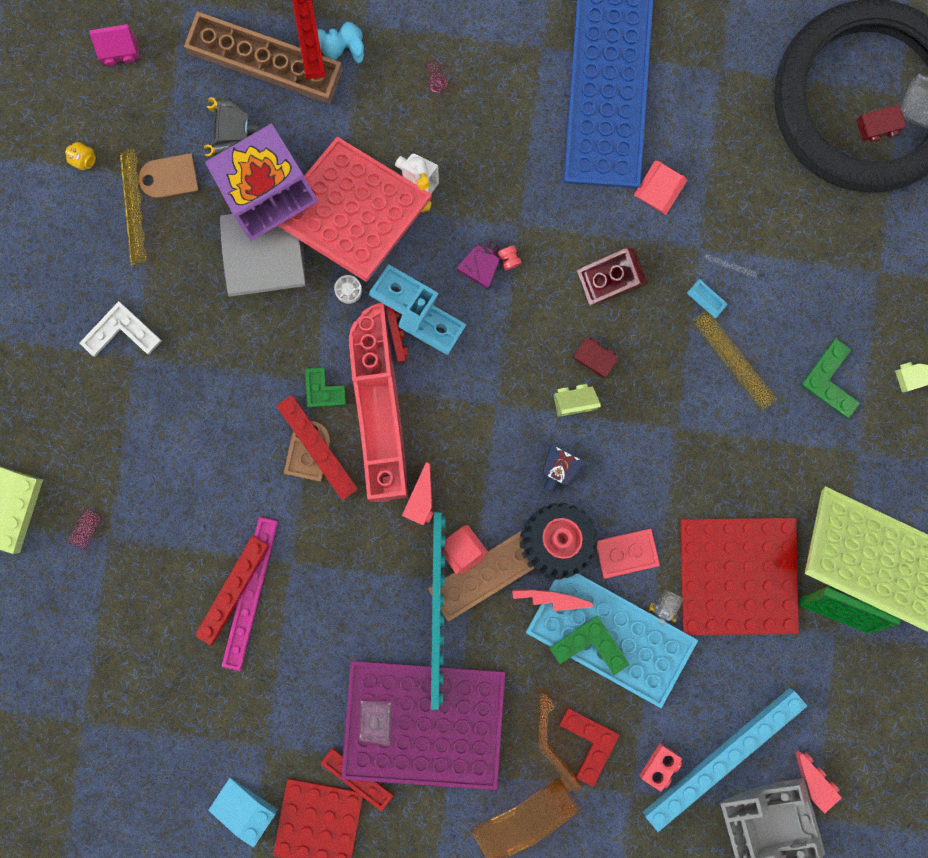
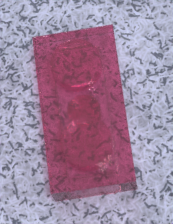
(85, 529)

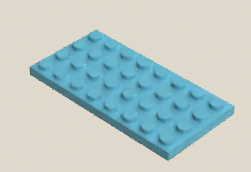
(652, 649)

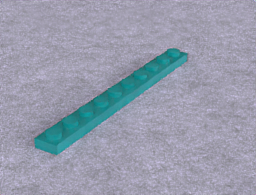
(437, 618)

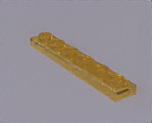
(132, 207)
(734, 360)

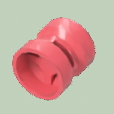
(509, 258)

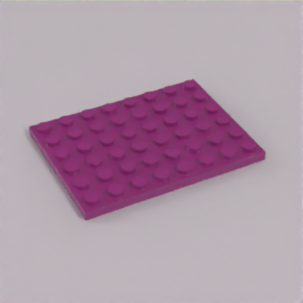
(426, 745)

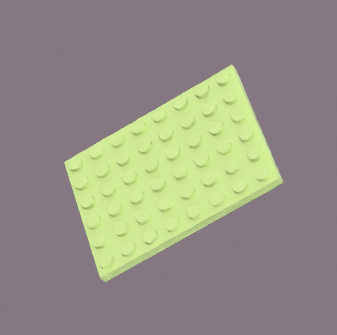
(870, 557)

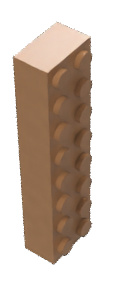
(259, 57)

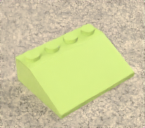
(17, 504)

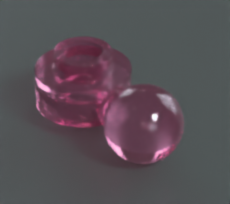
(437, 81)

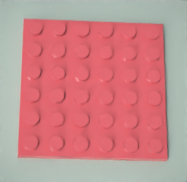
(358, 210)

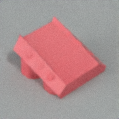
(660, 187)
(463, 550)

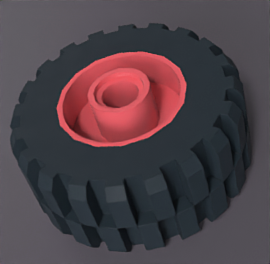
(558, 541)

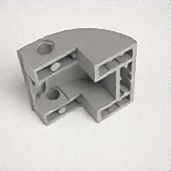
(773, 822)

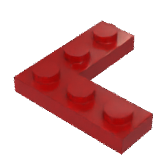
(601, 737)

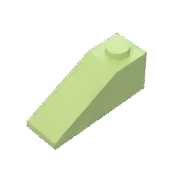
(912, 376)

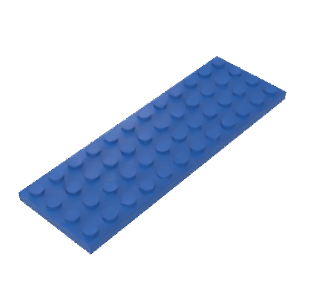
(608, 92)

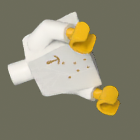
(420, 172)

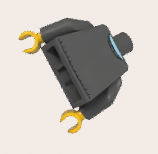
(229, 125)

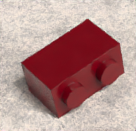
(881, 123)
(595, 357)

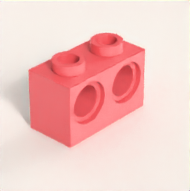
(656, 764)

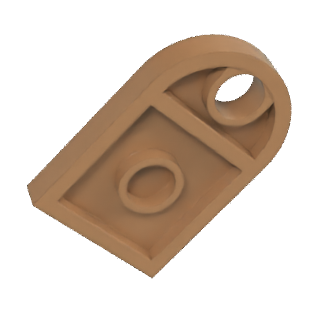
(171, 176)
(300, 462)

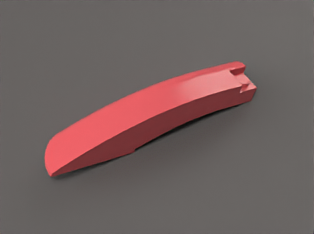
(378, 406)

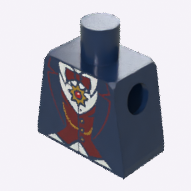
(560, 467)

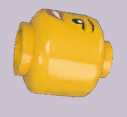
(80, 156)

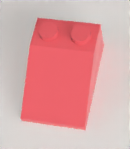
(420, 502)

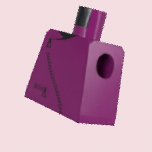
(480, 264)

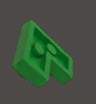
(318, 394)

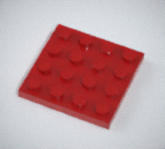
(317, 821)

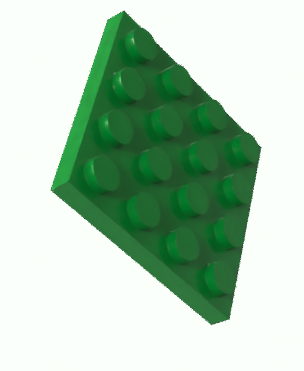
(848, 610)

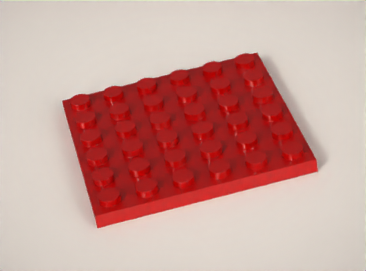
(739, 576)

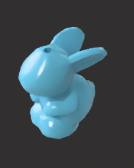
(335, 42)

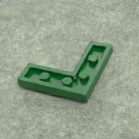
(819, 384)
(591, 632)

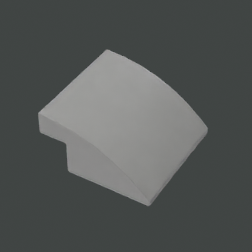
(262, 264)

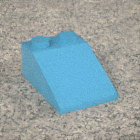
(242, 812)

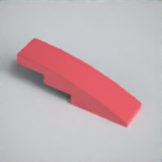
(559, 600)

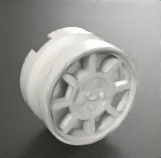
(348, 289)

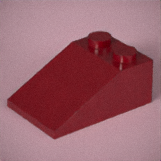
(612, 276)

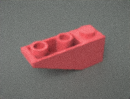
(820, 791)

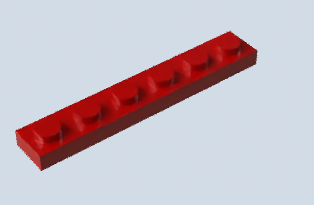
(308, 39)
(317, 447)
(232, 590)

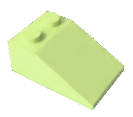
(576, 401)

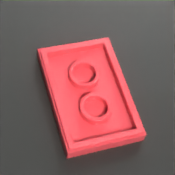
(627, 553)

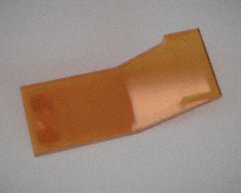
(544, 707)
(527, 822)

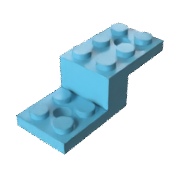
(417, 309)

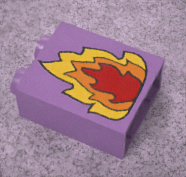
(261, 182)

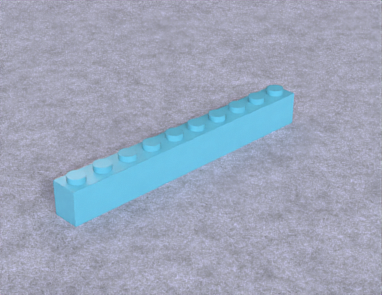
(724, 759)

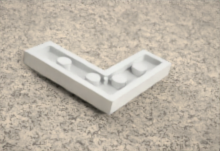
(115, 320)

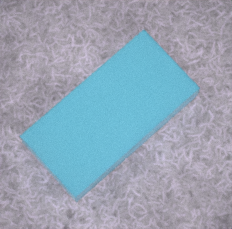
(707, 298)

